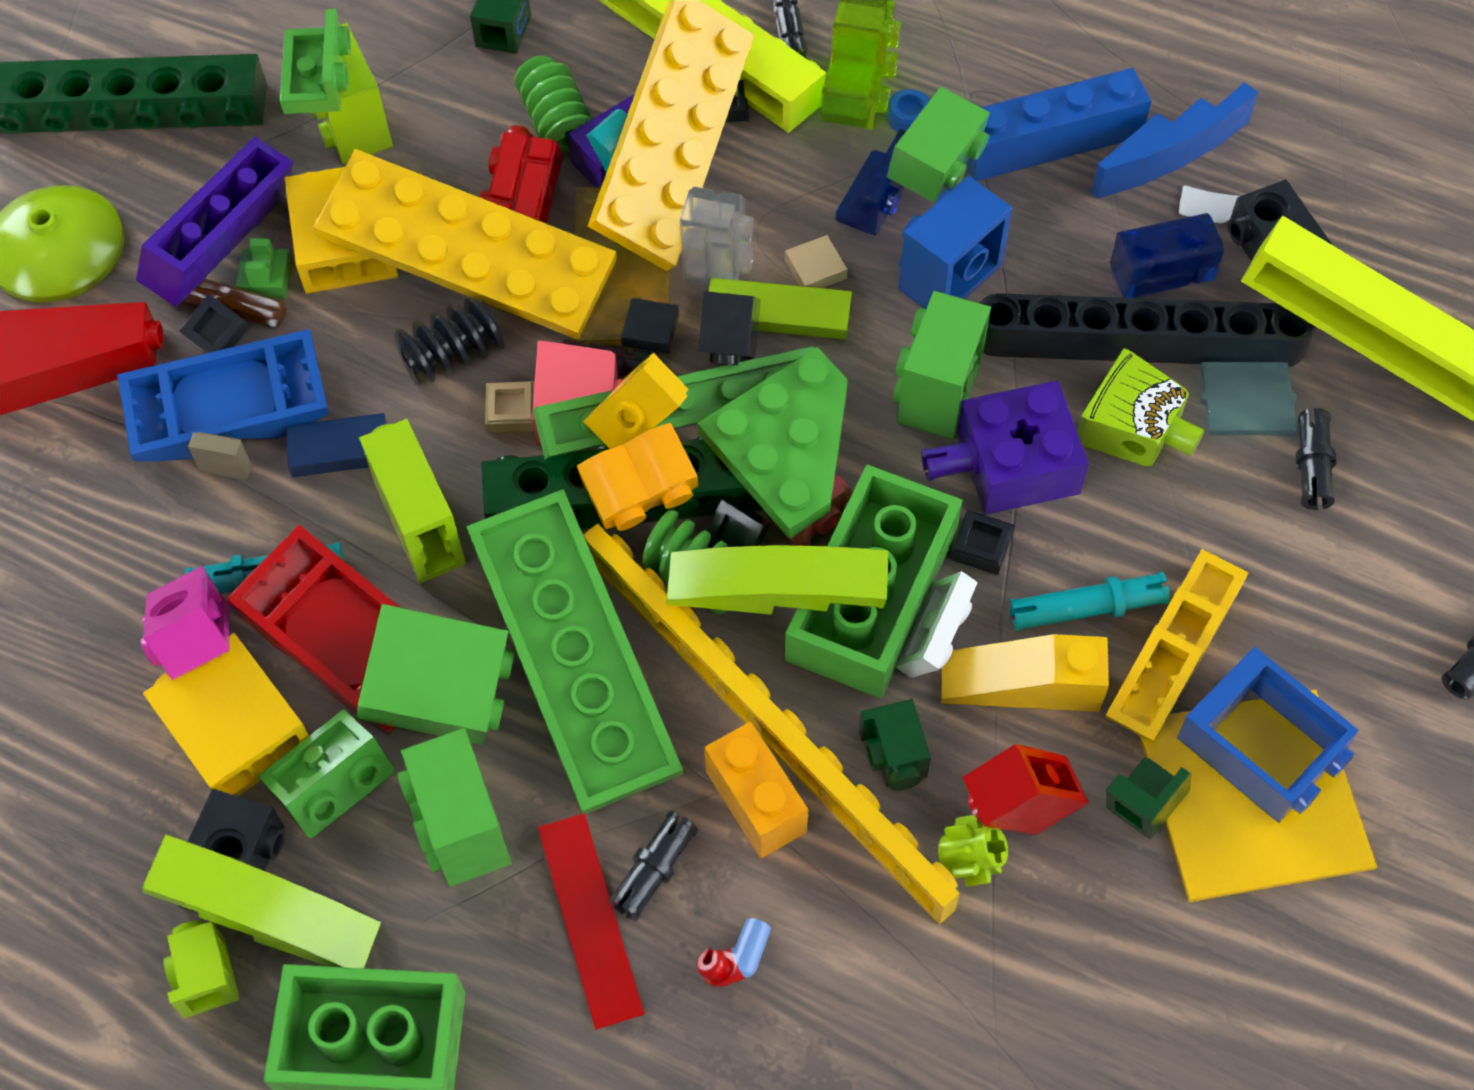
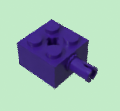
(1015, 447)

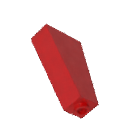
(72, 349)

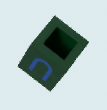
(500, 24)

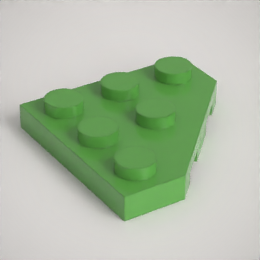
(785, 440)

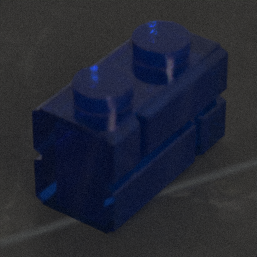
(1166, 255)

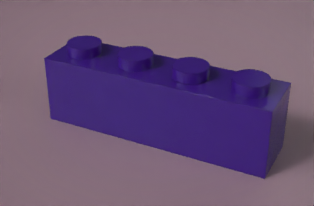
(213, 221)

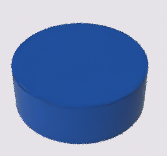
(905, 107)

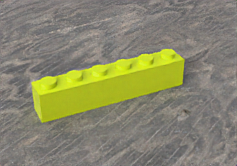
(777, 78)
(1367, 313)

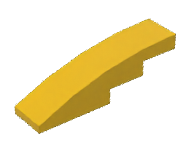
(1176, 646)

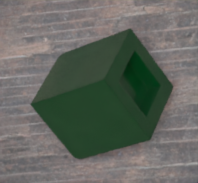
(1147, 796)

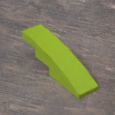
(779, 576)
(260, 905)

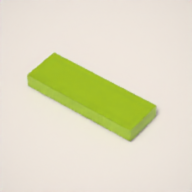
(794, 308)

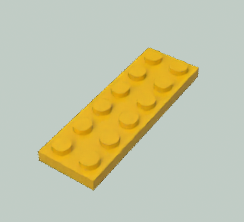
(671, 130)
(466, 243)

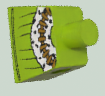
(1137, 414)

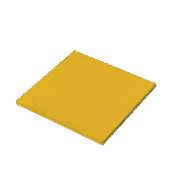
(1233, 845)

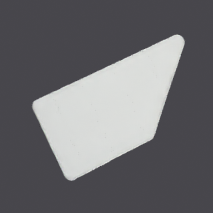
(1198, 202)

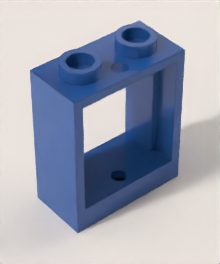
(1292, 701)

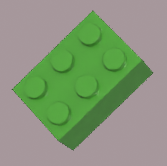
(365, 1029)

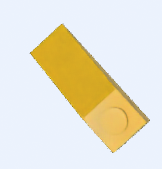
(1030, 673)

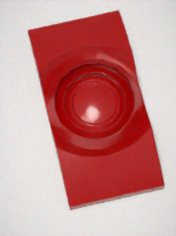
(314, 613)

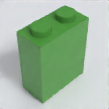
(434, 674)

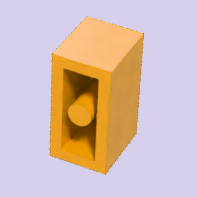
(756, 789)

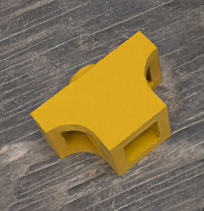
(637, 403)

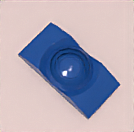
(225, 393)

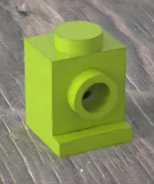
(199, 969)

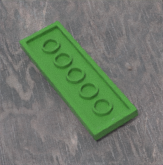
(574, 652)

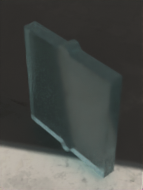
(1248, 398)

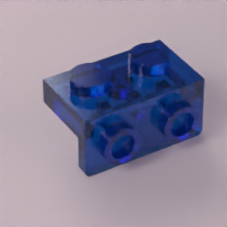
(871, 193)

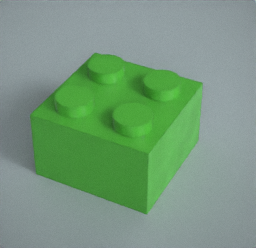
(940, 363)
(452, 808)

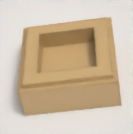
(816, 263)
(509, 407)

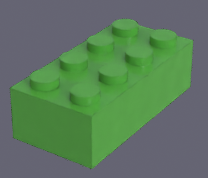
(865, 642)

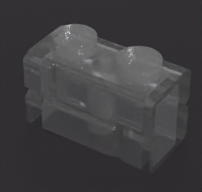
(715, 236)

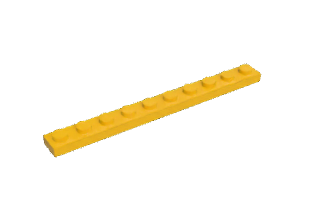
(781, 731)

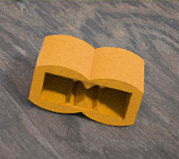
(639, 477)

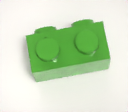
(939, 145)

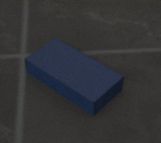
(329, 444)

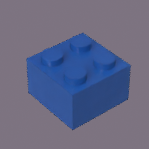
(954, 243)

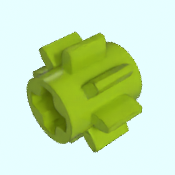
(972, 851)

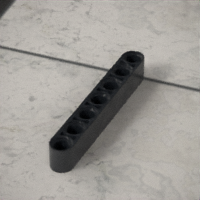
(1218, 328)

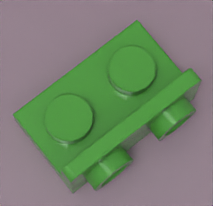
(327, 773)

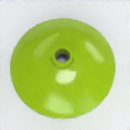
(58, 243)

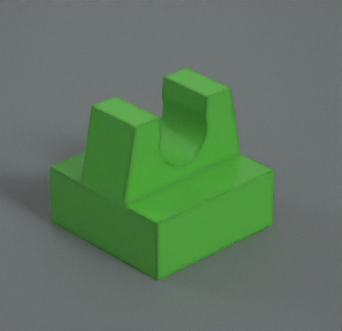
(264, 269)

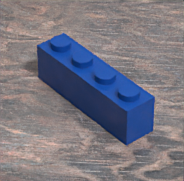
(1061, 123)

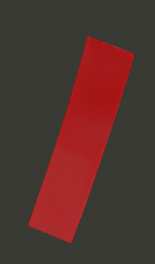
(590, 921)

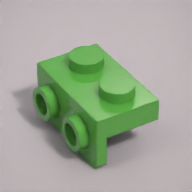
(315, 67)

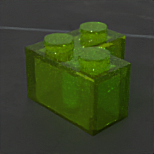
(861, 62)

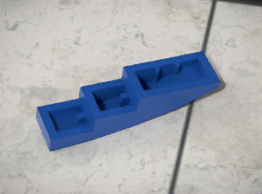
(1168, 146)

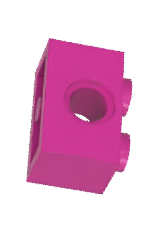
(185, 623)

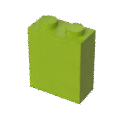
(413, 500)

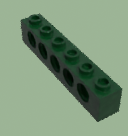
(131, 93)
(511, 476)

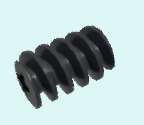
(448, 339)

